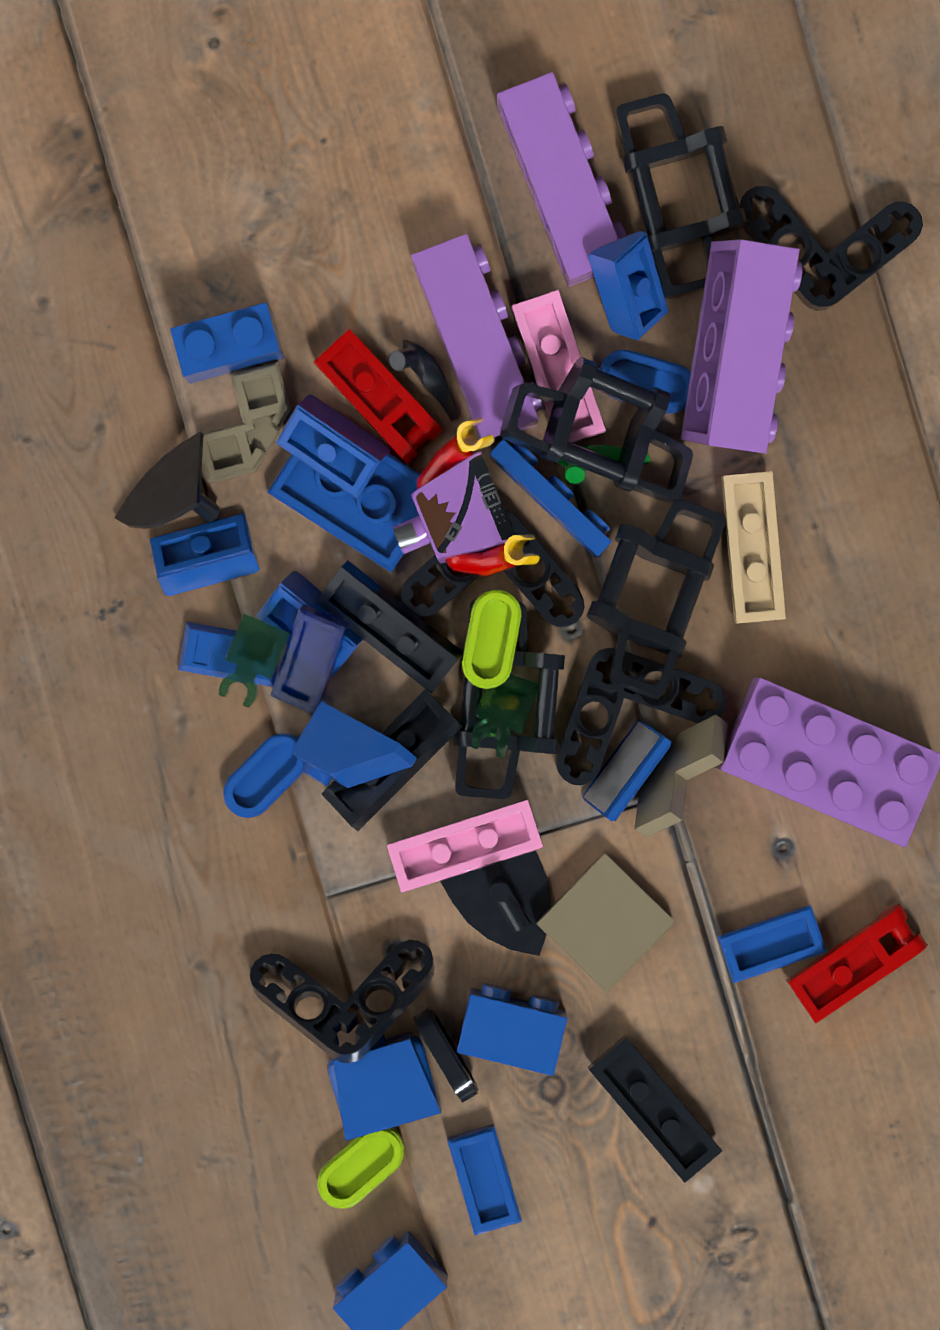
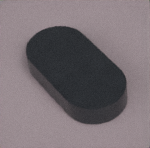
(446, 1054)

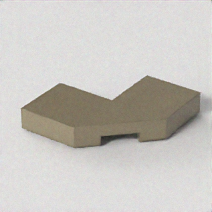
(263, 410)
(664, 791)

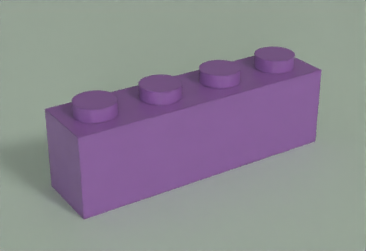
(559, 173)
(473, 332)

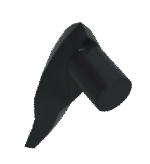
(427, 372)

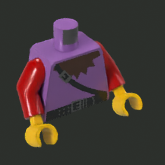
(463, 511)

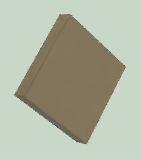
(605, 922)

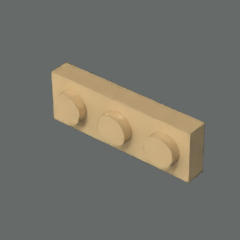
(753, 547)

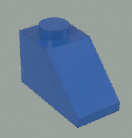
(347, 750)

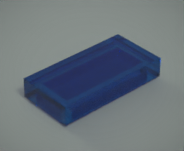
(309, 658)

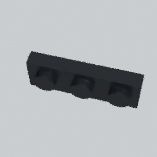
(389, 626)
(420, 729)
(655, 1109)

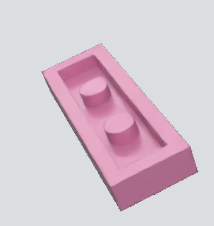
(552, 354)
(464, 846)

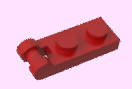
(376, 395)
(855, 964)

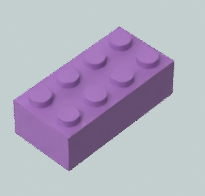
(741, 345)
(830, 761)

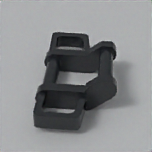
(683, 147)
(640, 433)
(696, 569)
(543, 738)

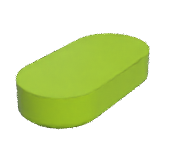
(491, 639)
(360, 1167)

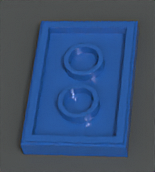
(361, 521)

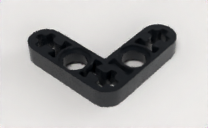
(835, 263)
(530, 547)
(612, 697)
(341, 1015)

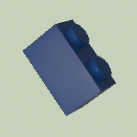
(227, 343)
(512, 1029)
(391, 1287)

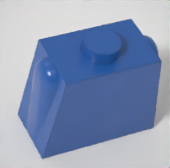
(384, 1086)

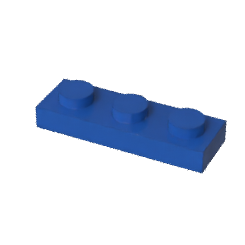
(552, 497)

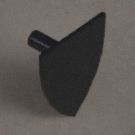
(170, 489)
(504, 901)

